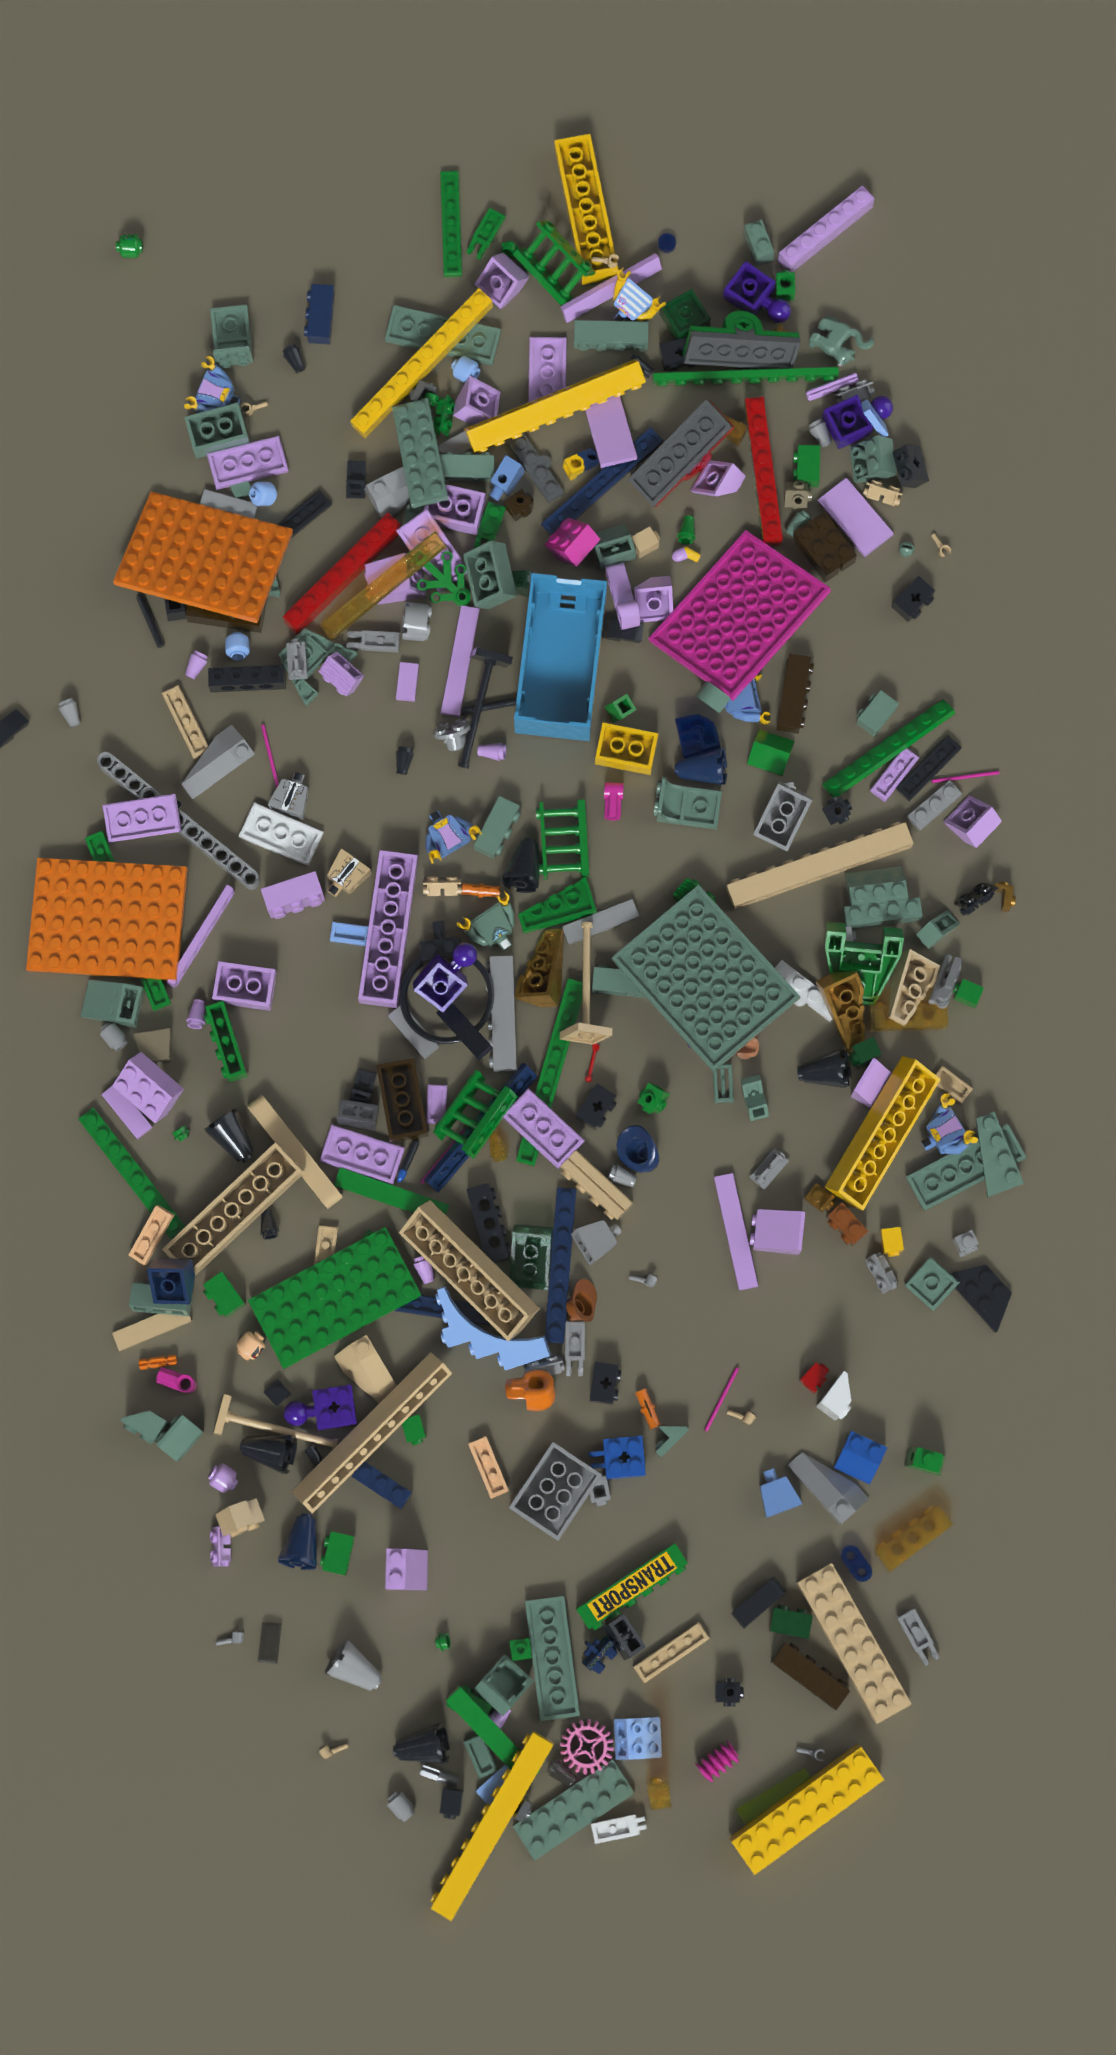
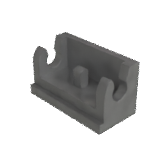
(357, 1114)

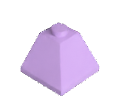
(476, 402)
(718, 479)
(654, 599)

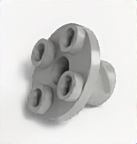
(452, 733)

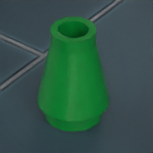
(687, 530)

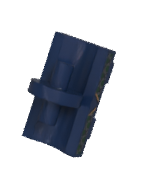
(596, 1651)

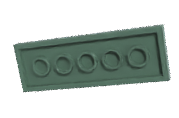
(415, 328)
(420, 453)
(955, 1173)
(552, 1658)
(573, 1809)

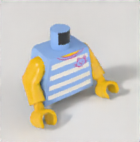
(633, 301)

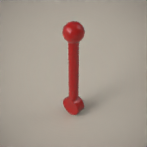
(595, 1047)

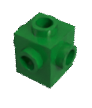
(653, 1098)

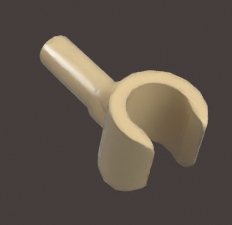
(607, 260)
(252, 408)
(940, 546)
(748, 1418)
(326, 1752)

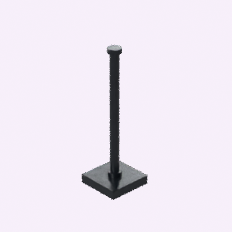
(490, 659)

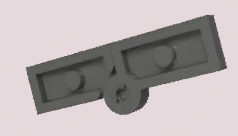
(537, 468)

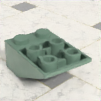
(113, 1002)

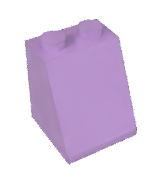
(406, 590)
(778, 1231)
(406, 1569)

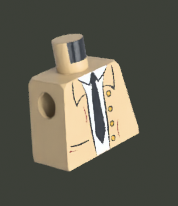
(346, 873)

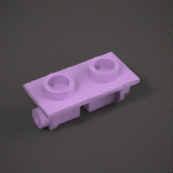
(219, 1556)

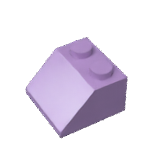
(501, 280)
(973, 821)
(871, 1083)

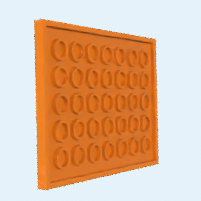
(203, 557)
(107, 919)

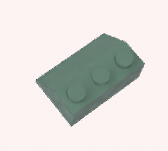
(876, 886)

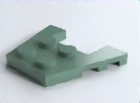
(317, 651)

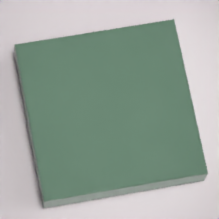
(932, 1283)

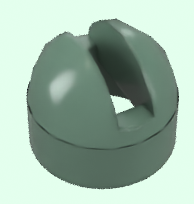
(906, 552)

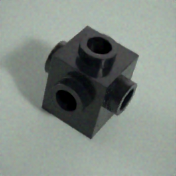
(834, 817)
(722, 1687)

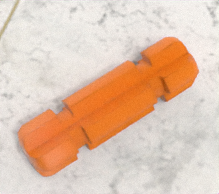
(156, 1362)

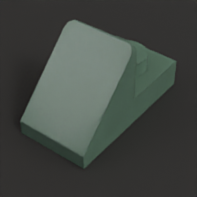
(674, 1434)

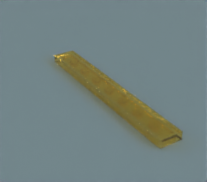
(383, 585)

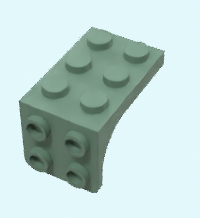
(231, 336)
(687, 805)

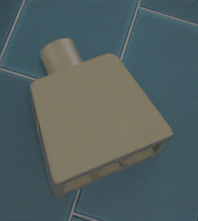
(155, 1045)

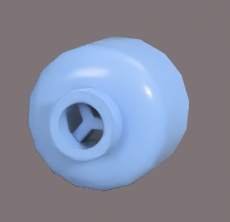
(464, 368)
(263, 493)
(237, 646)

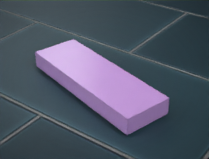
(894, 774)
(127, 1112)

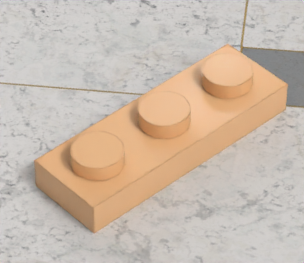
(151, 1235)
(488, 1467)

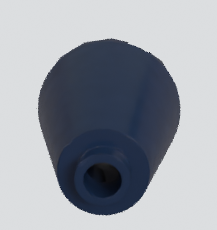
(704, 767)
(300, 1545)

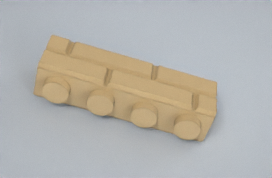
(596, 1185)

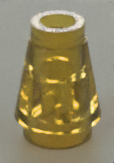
(498, 1149)

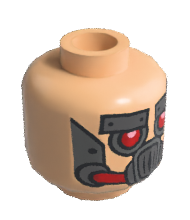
(250, 1345)

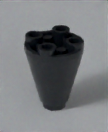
(827, 1070)

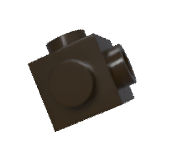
(519, 504)

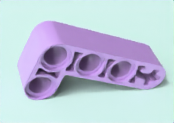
(622, 596)

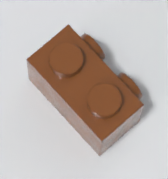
(846, 1224)

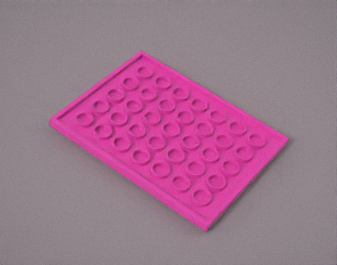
(739, 615)

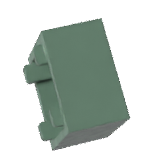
(503, 1685)

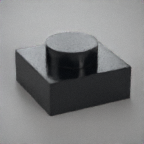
(277, 1393)

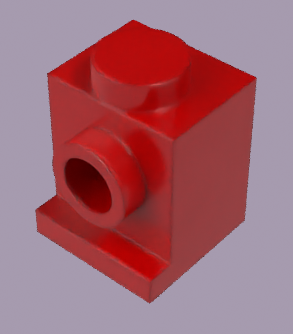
(814, 1377)

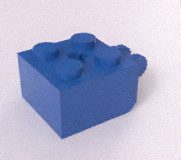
(613, 1449)

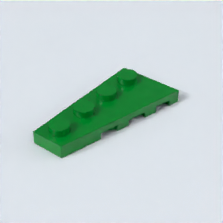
(562, 907)

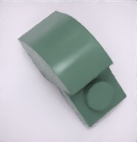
(712, 696)
(754, 1098)

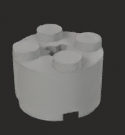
(415, 621)

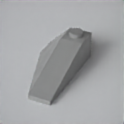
(389, 493)
(220, 758)
(831, 1489)

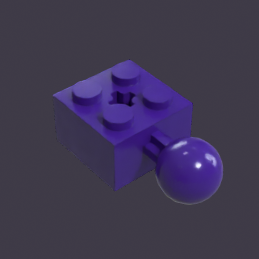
(761, 288)
(857, 423)
(452, 980)
(297, 1413)

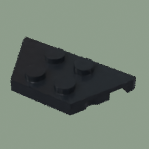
(984, 1293)

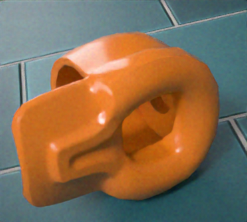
(535, 1387)

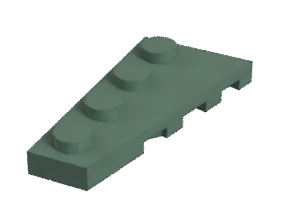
(997, 1160)

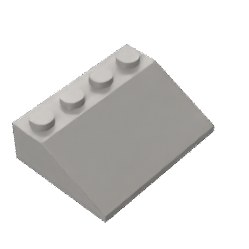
(555, 1491)

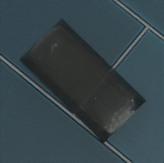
(269, 1642)

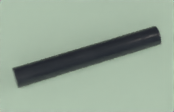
(150, 622)
(490, 706)

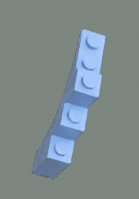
(484, 1343)

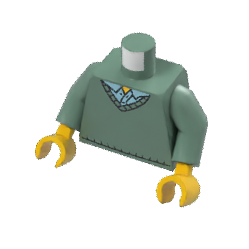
(492, 925)

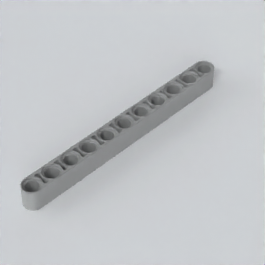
(187, 824)

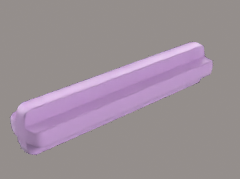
(831, 387)

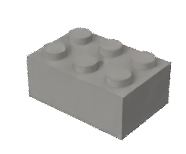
(783, 816)

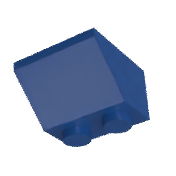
(860, 1457)

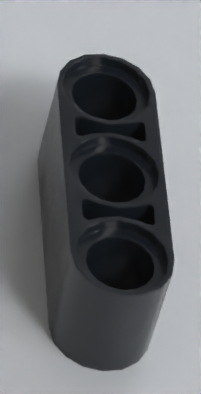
(758, 1602)

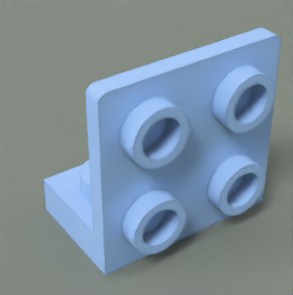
(637, 1738)

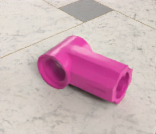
(613, 795)
(174, 1380)

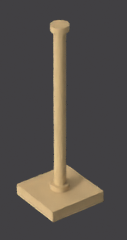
(584, 1031)
(226, 1416)

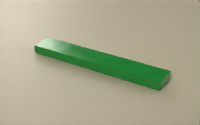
(451, 224)
(383, 1192)
(483, 1726)

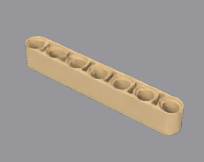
(282, 1135)

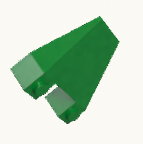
(870, 960)

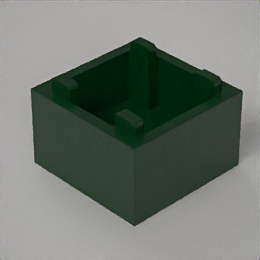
(684, 312)

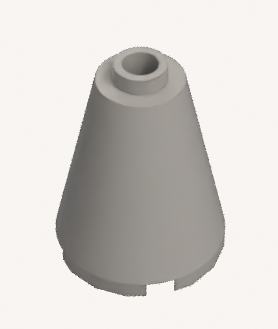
(353, 1667)

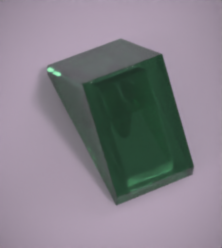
(522, 582)

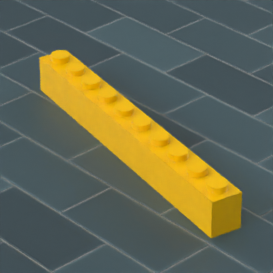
(421, 363)
(555, 405)
(492, 1825)

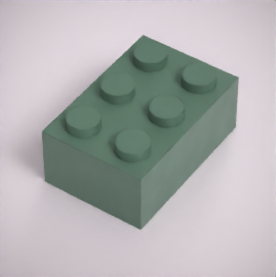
(216, 429)
(489, 575)

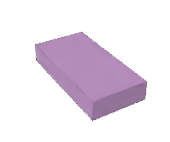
(407, 682)
(436, 1103)

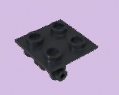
(981, 894)

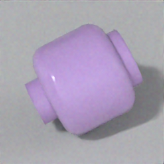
(222, 1478)

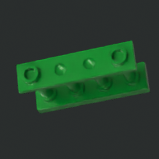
(538, 268)
(579, 830)
(489, 1122)

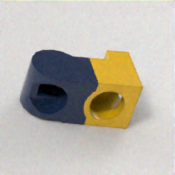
(580, 463)

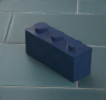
(319, 314)
(382, 1485)

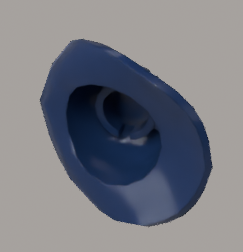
(637, 1149)

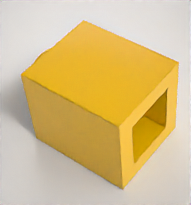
(891, 1241)

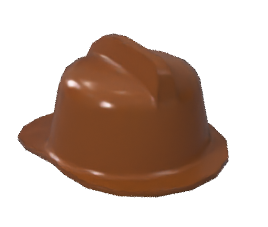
(582, 1302)

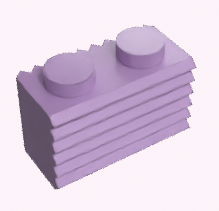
(341, 674)

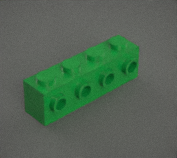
(227, 1045)

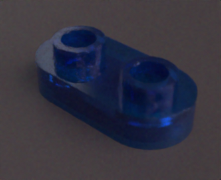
(856, 1563)

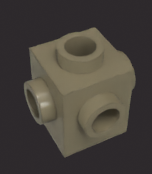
(796, 495)

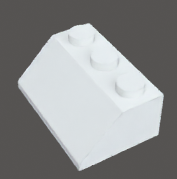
(837, 1399)

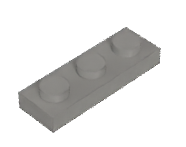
(934, 805)

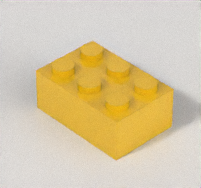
(626, 748)

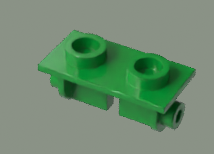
(445, 409)

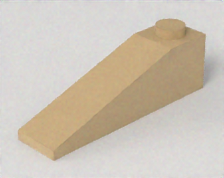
(910, 984)
(366, 1368)

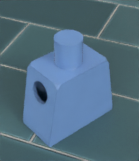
(510, 471)
(777, 1494)

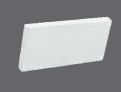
(281, 834)

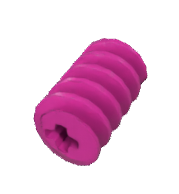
(718, 1761)

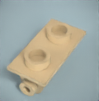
(876, 489)
(435, 885)

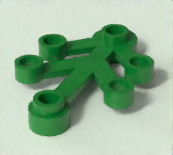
(444, 581)

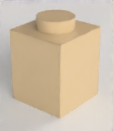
(645, 542)

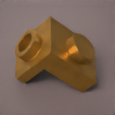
(1008, 898)

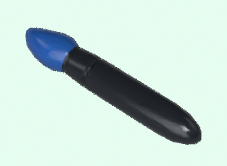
(407, 1161)

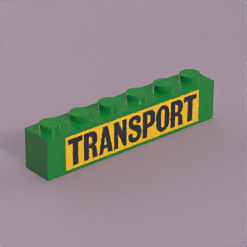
(632, 1586)

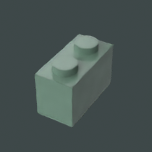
(758, 243)
(877, 713)

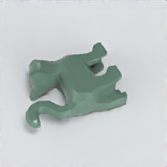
(837, 336)

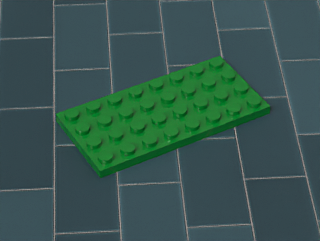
(334, 1298)

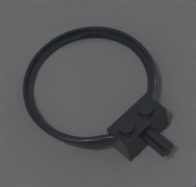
(444, 948)

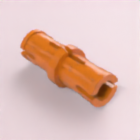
(480, 890)
(642, 1396)

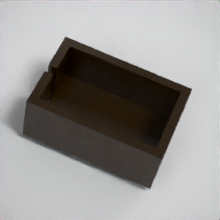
(824, 547)

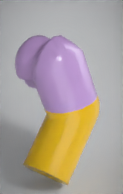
(685, 553)

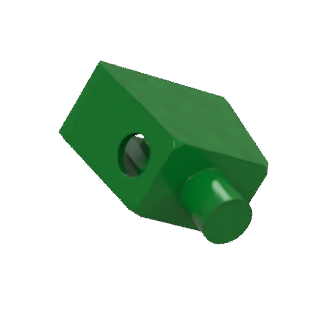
(925, 1460)

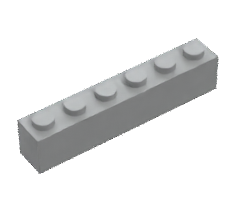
(503, 1015)

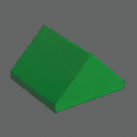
(770, 752)

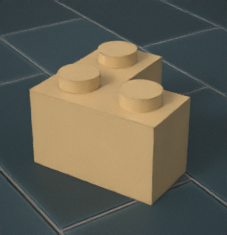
(240, 1518)

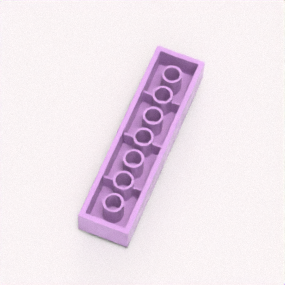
(388, 929)

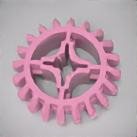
(602, 1737)

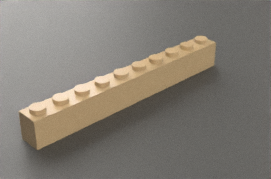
(819, 865)
(371, 1432)

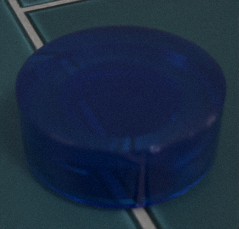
(666, 243)

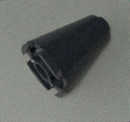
(523, 868)
(231, 1135)
(271, 1451)
(424, 1746)

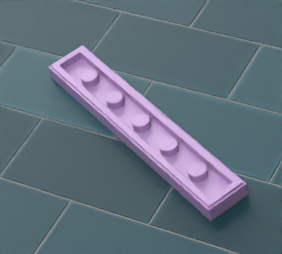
(606, 289)
(460, 661)
(202, 934)
(735, 1232)

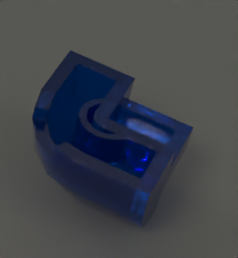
(696, 734)

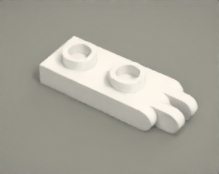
(617, 1828)

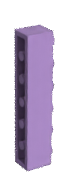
(826, 229)

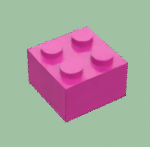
(572, 542)

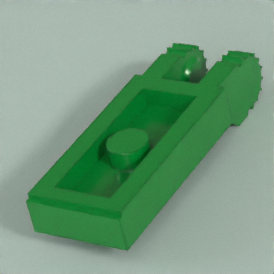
(486, 232)
(490, 523)

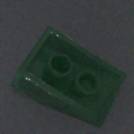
(531, 1256)

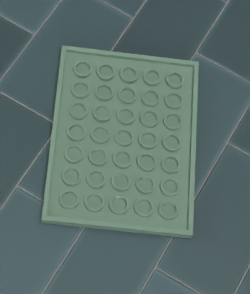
(706, 978)

